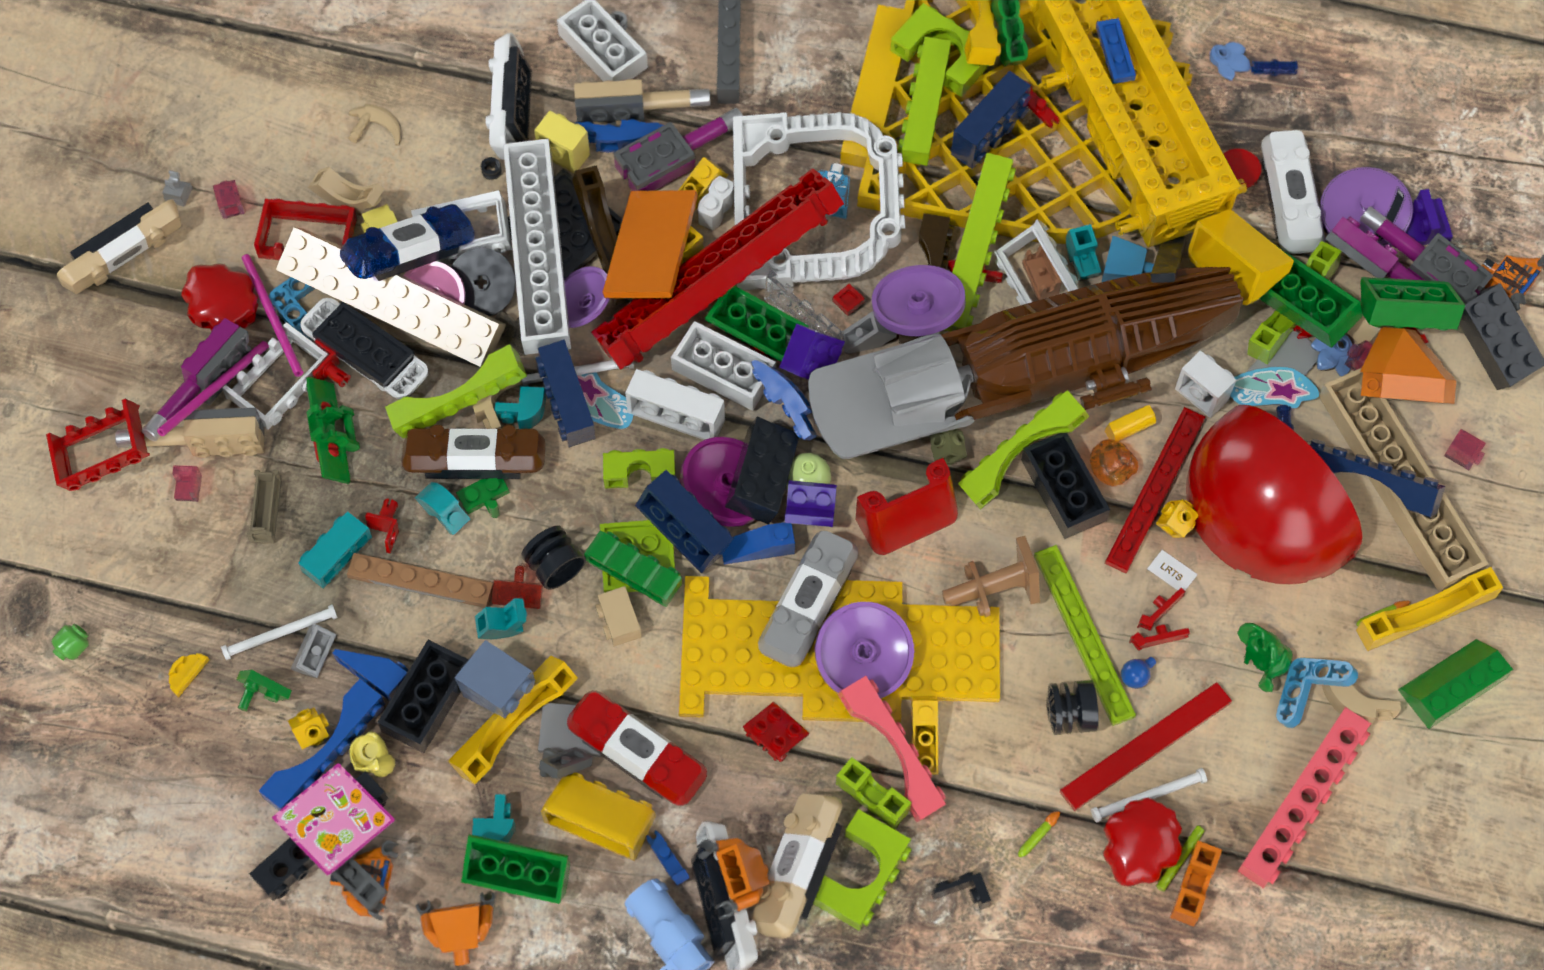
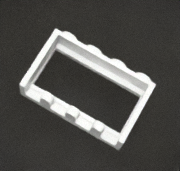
(1037, 231)
(498, 242)
(261, 364)

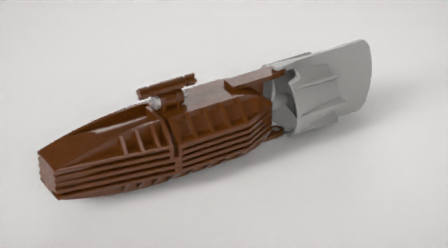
(1021, 357)

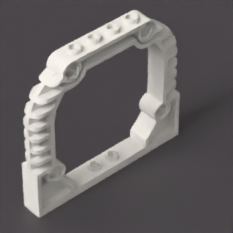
(754, 139)

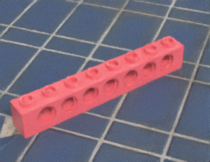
(1348, 725)

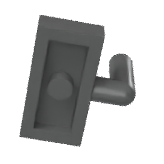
(563, 763)

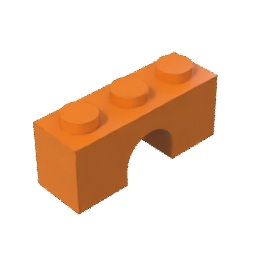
(1195, 883)

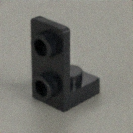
(978, 893)

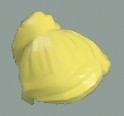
(371, 755)

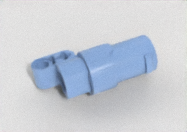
(672, 933)

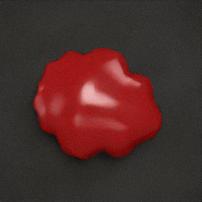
(219, 294)
(1142, 842)

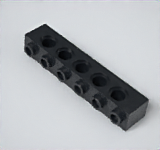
(286, 854)

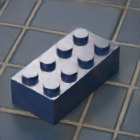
(991, 120)
(566, 393)
(684, 521)

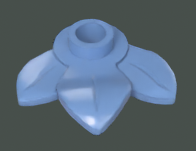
(1230, 60)
(1334, 356)

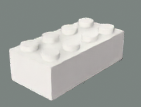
(602, 42)
(719, 365)
(675, 405)

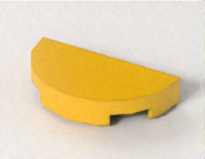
(184, 671)

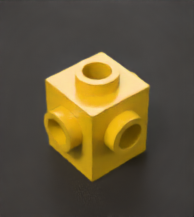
(1177, 518)
(309, 727)

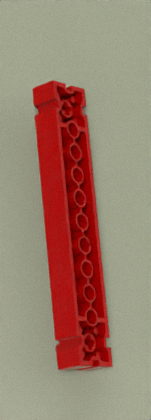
(720, 267)

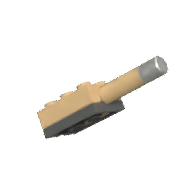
(624, 100)
(212, 433)

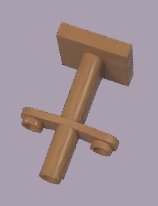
(1020, 574)

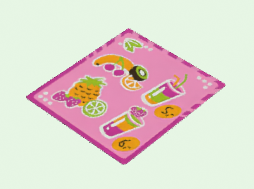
(333, 819)

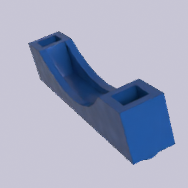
(358, 709)

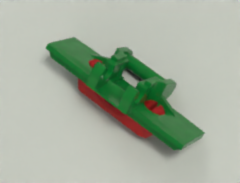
(328, 443)

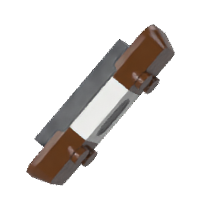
(473, 452)

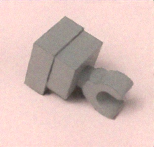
(176, 189)

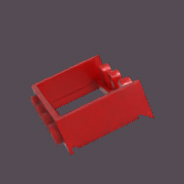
(299, 211)
(59, 454)

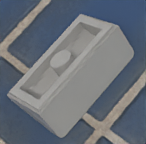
(313, 651)

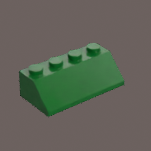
(1410, 303)
(753, 321)
(1455, 682)
(515, 869)

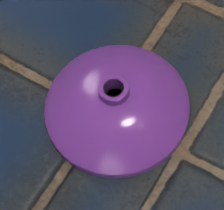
(585, 295)

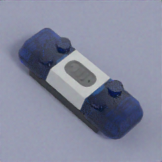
(407, 243)

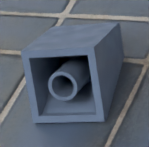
(494, 680)

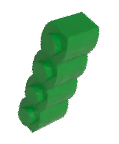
(1009, 31)
(634, 569)

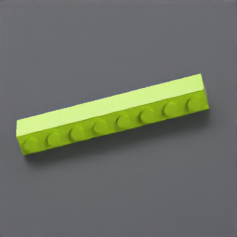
(981, 231)

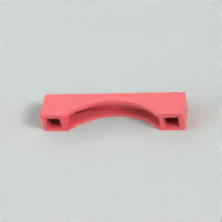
(865, 704)

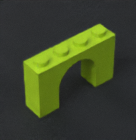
(930, 23)
(889, 848)

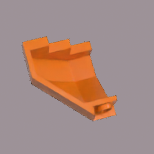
(1405, 369)

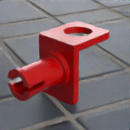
(329, 367)
(385, 522)

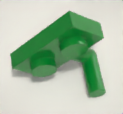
(483, 494)
(256, 682)

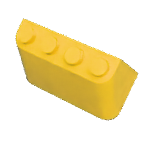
(1234, 243)
(599, 815)

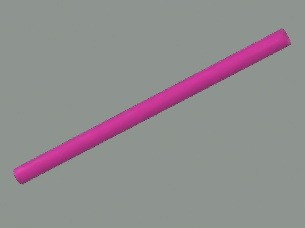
(272, 315)
(211, 389)

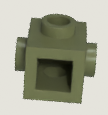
(949, 446)

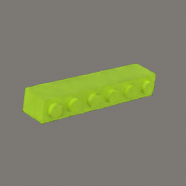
(926, 100)

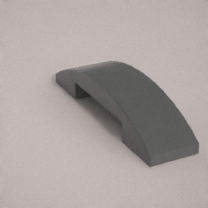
(360, 883)

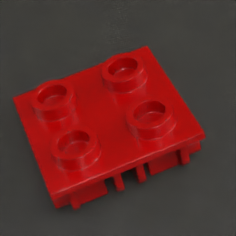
(775, 731)

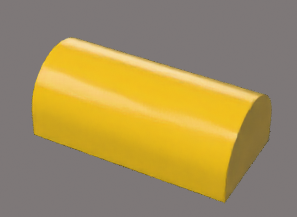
(1131, 423)

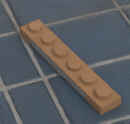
(420, 580)

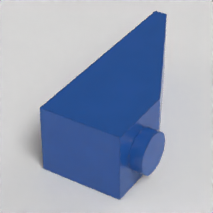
(761, 543)
(375, 671)

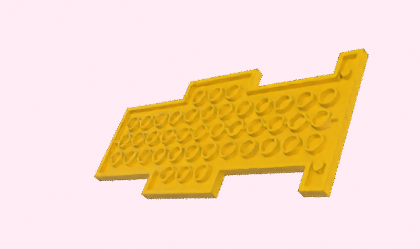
(721, 656)

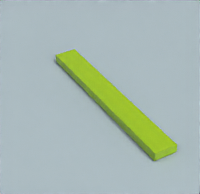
(1084, 635)

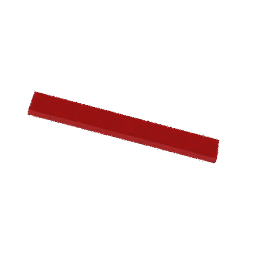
(1154, 490)
(1145, 746)

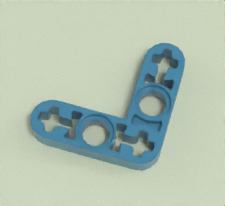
(291, 297)
(1309, 677)

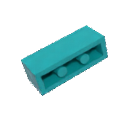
(334, 549)

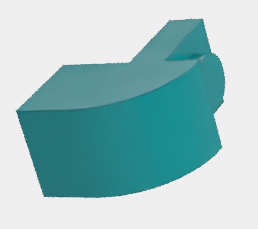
(1081, 251)
(526, 412)
(444, 506)
(501, 622)
(498, 827)

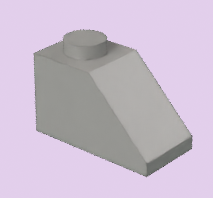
(866, 335)

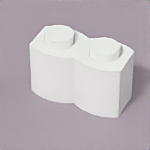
(716, 203)

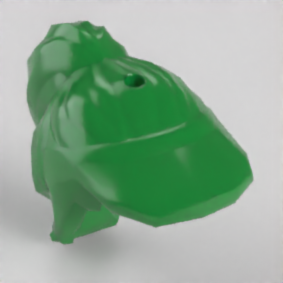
(1266, 653)

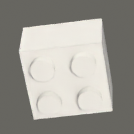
(1205, 384)

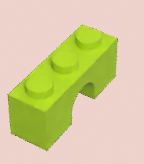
(620, 465)
(884, 803)

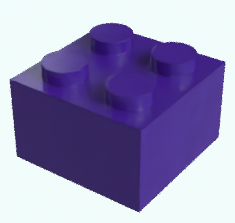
(810, 350)

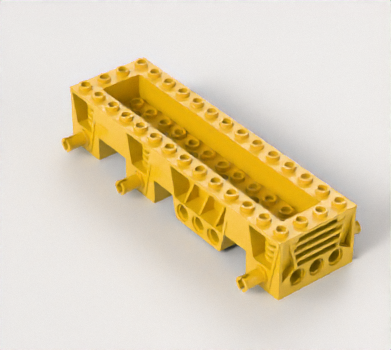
(1123, 134)

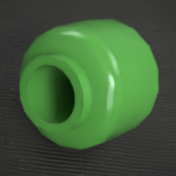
(70, 642)

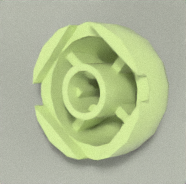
(809, 468)

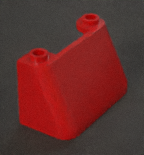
(911, 516)

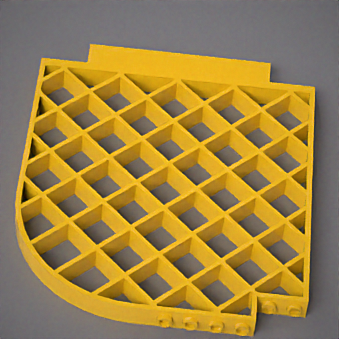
(879, 86)

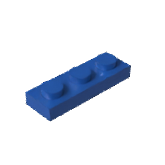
(1115, 51)

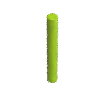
(1186, 850)

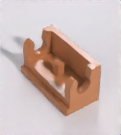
(1041, 274)

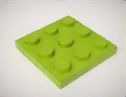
(646, 539)

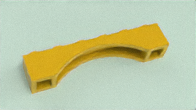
(982, 42)
(1403, 621)
(481, 749)

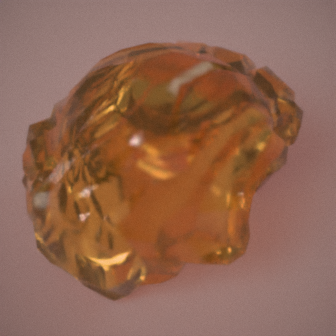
(1113, 462)

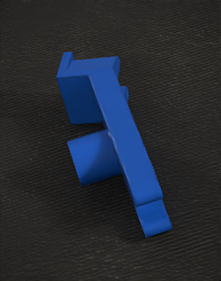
(667, 858)

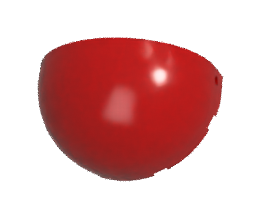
(1270, 501)

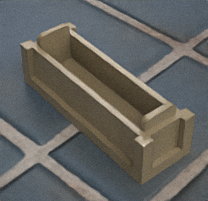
(265, 507)

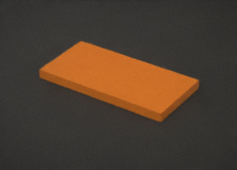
(650, 244)

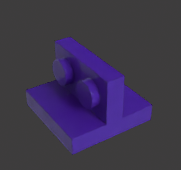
(1428, 219)
(810, 503)

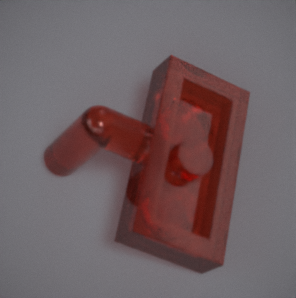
(505, 590)

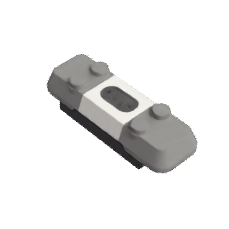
(808, 599)

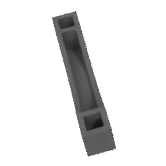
(728, 52)

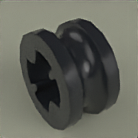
(489, 174)

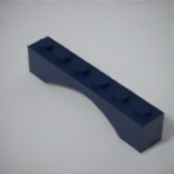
(1415, 492)

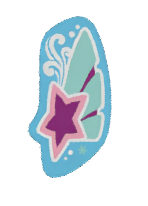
(1273, 386)
(604, 403)

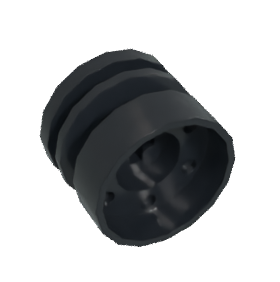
(553, 557)
(1068, 707)

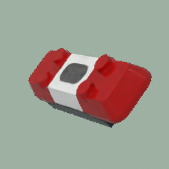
(636, 748)

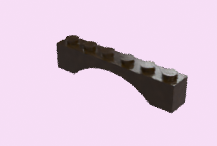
(595, 209)
(933, 236)

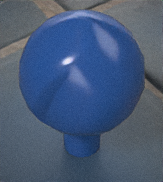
(1137, 672)

